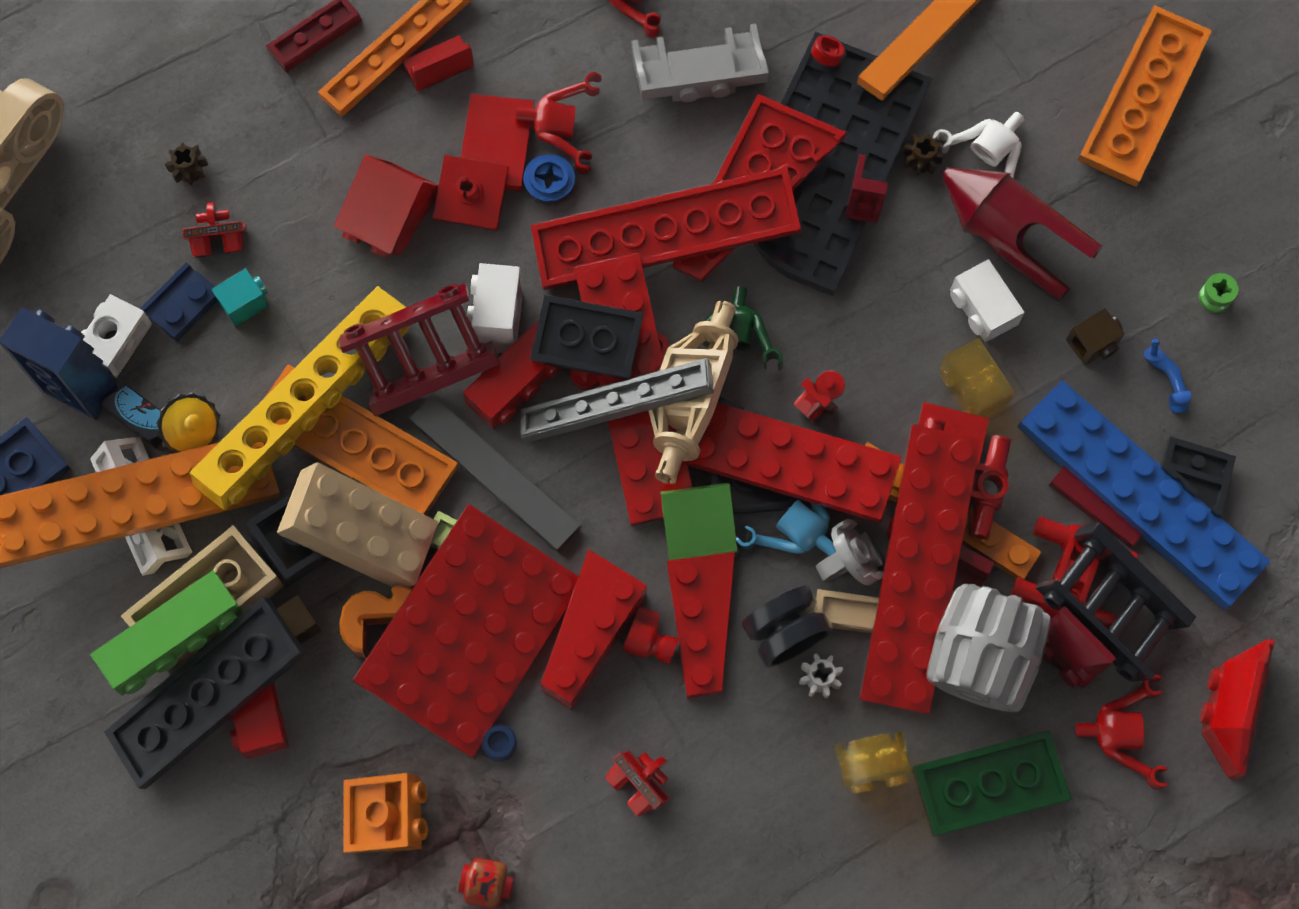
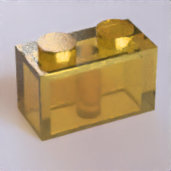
(975, 379)

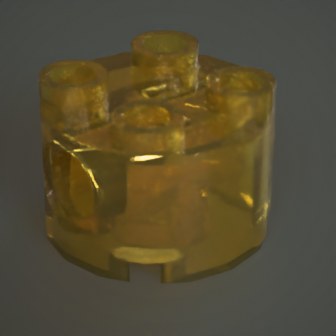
(874, 761)

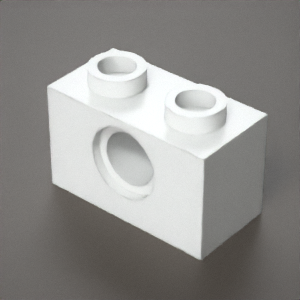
(130, 325)

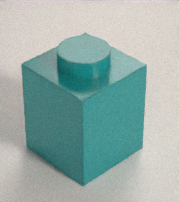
(241, 296)

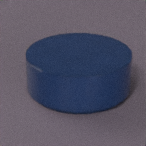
(499, 743)

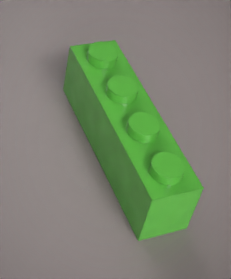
(166, 634)

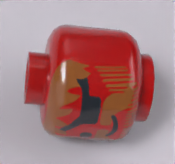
(485, 883)

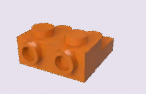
(384, 813)

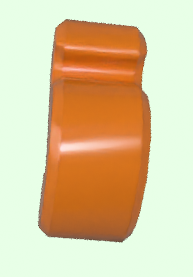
(368, 609)

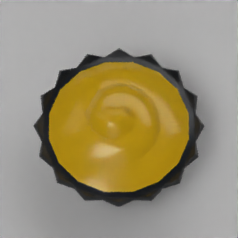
(188, 423)

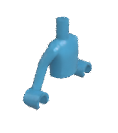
(802, 527)

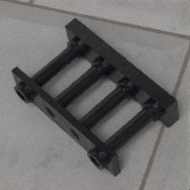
(1144, 589)

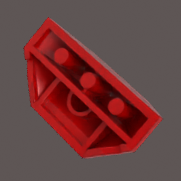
(1235, 707)

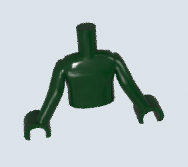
(743, 323)

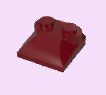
(1075, 650)

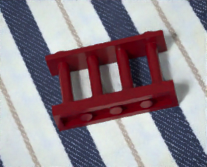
(416, 381)

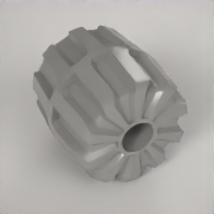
(988, 648)

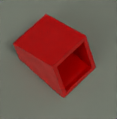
(385, 206)

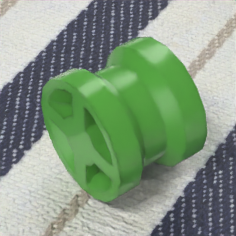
(1210, 294)

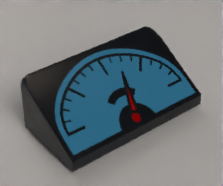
(134, 413)

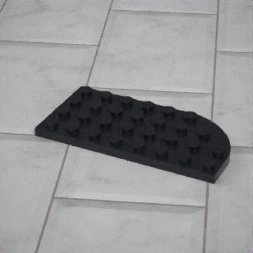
(872, 129)

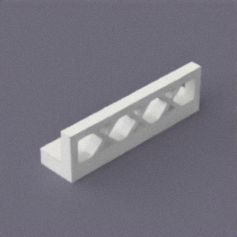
(145, 546)

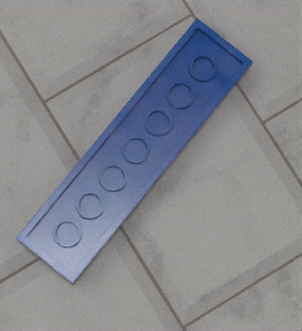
(1144, 495)

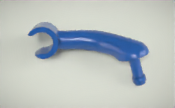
(1179, 400)

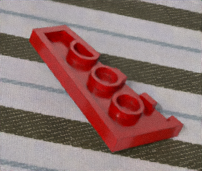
(701, 613)

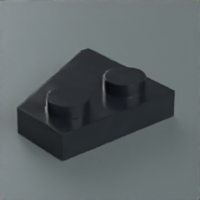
(1200, 471)

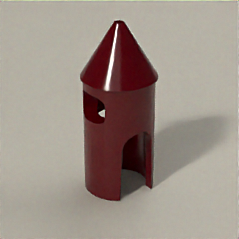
(1001, 214)

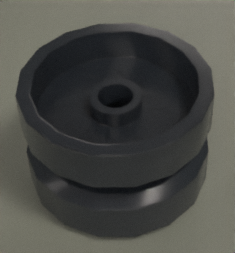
(787, 626)

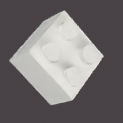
(496, 304)

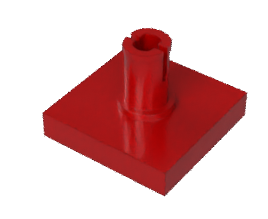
(470, 192)

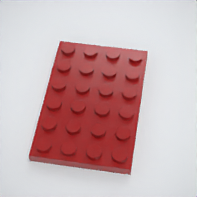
(468, 631)

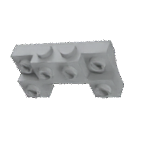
(700, 71)

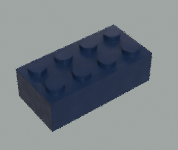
(58, 361)

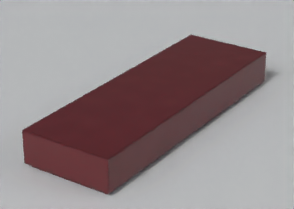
(313, 33)
(1087, 501)

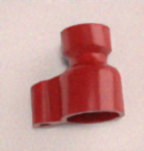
(644, 637)

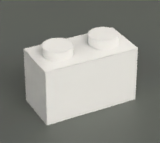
(986, 301)

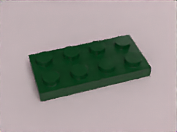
(991, 783)

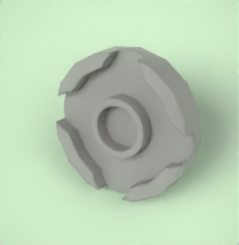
(853, 554)

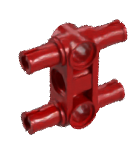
(993, 471)
(1063, 536)

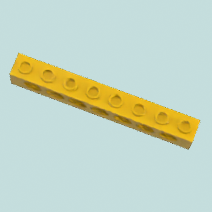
(306, 378)

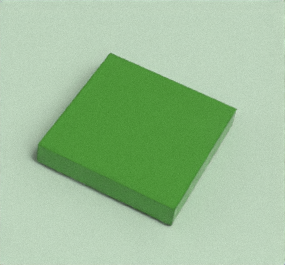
(698, 521)

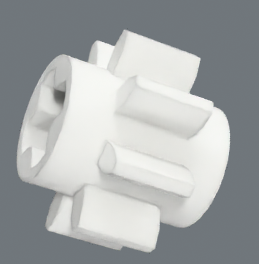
(825, 667)

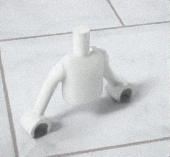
(994, 141)

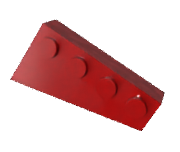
(594, 621)

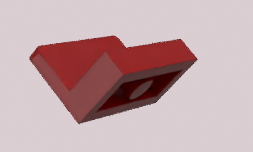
(439, 62)

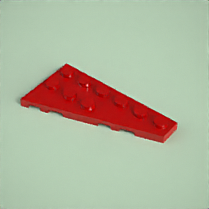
(769, 140)

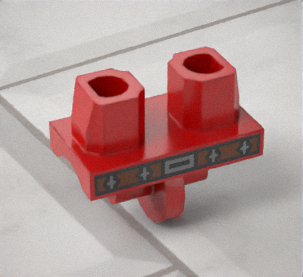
(200, 237)
(819, 396)
(629, 769)

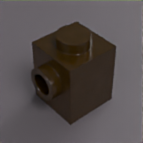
(1096, 337)

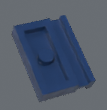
(180, 302)

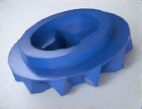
(540, 168)

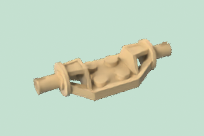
(693, 415)

